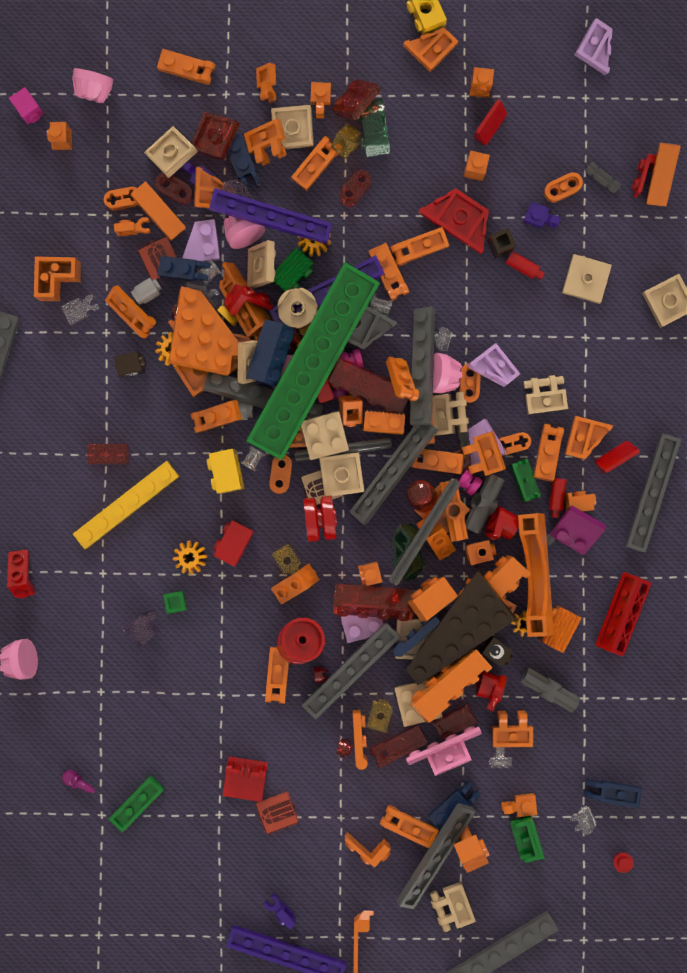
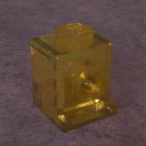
(346, 141)
(287, 551)
(379, 707)

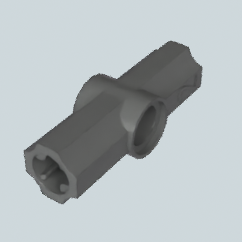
(484, 503)
(550, 689)

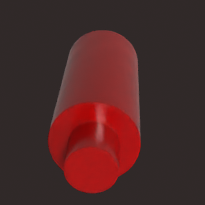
(524, 266)
(557, 496)

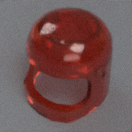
(422, 496)

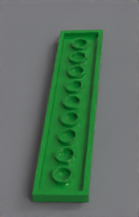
(313, 361)

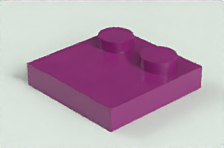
(577, 530)

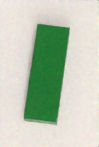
(136, 803)

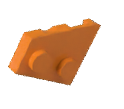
(431, 48)
(204, 188)
(585, 436)

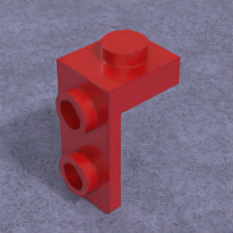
(643, 166)
(238, 295)
(18, 574)

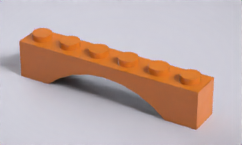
(539, 608)

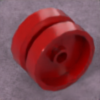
(320, 518)
(308, 632)

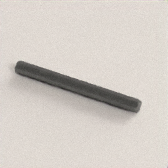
(424, 531)

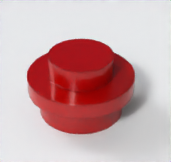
(623, 862)

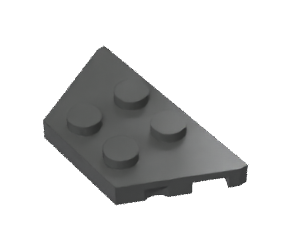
(369, 328)

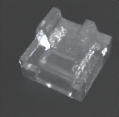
(443, 339)
(500, 760)
(585, 820)

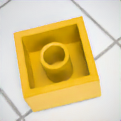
(225, 471)

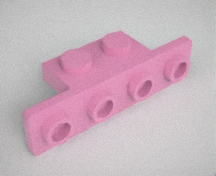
(446, 754)

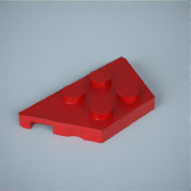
(460, 218)

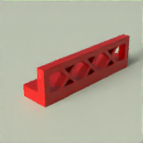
(621, 613)

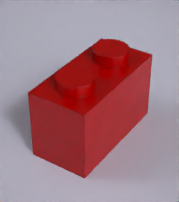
(233, 542)

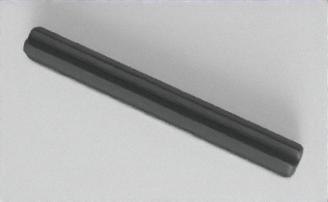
(363, 446)

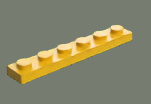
(126, 505)

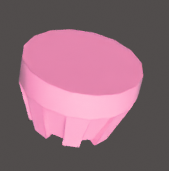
(91, 85)
(241, 232)
(445, 373)
(19, 659)

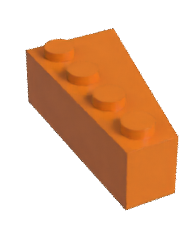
(506, 575)
(448, 685)

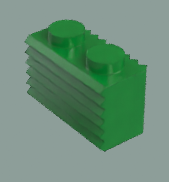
(293, 270)

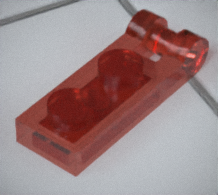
(398, 746)

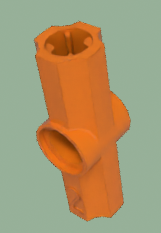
(456, 524)

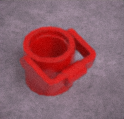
(502, 524)
(491, 687)

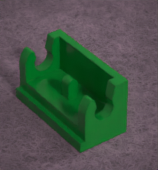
(524, 480)
(526, 839)

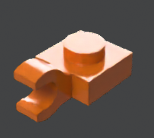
(265, 80)
(320, 96)
(127, 228)
(523, 805)

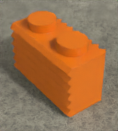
(384, 422)
(564, 628)

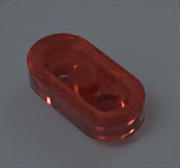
(355, 187)
(174, 189)

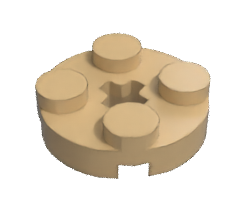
(286, 311)

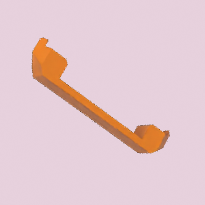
(361, 924)

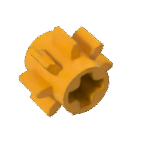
(516, 622)

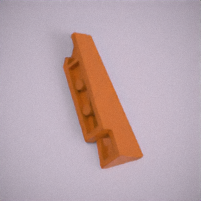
(250, 315)

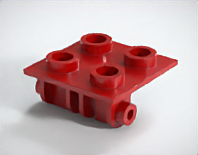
(245, 779)

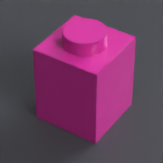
(26, 106)

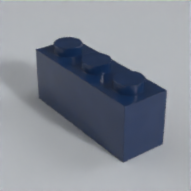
(270, 353)

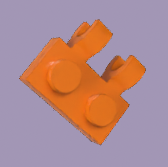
(264, 136)
(488, 452)
(512, 735)

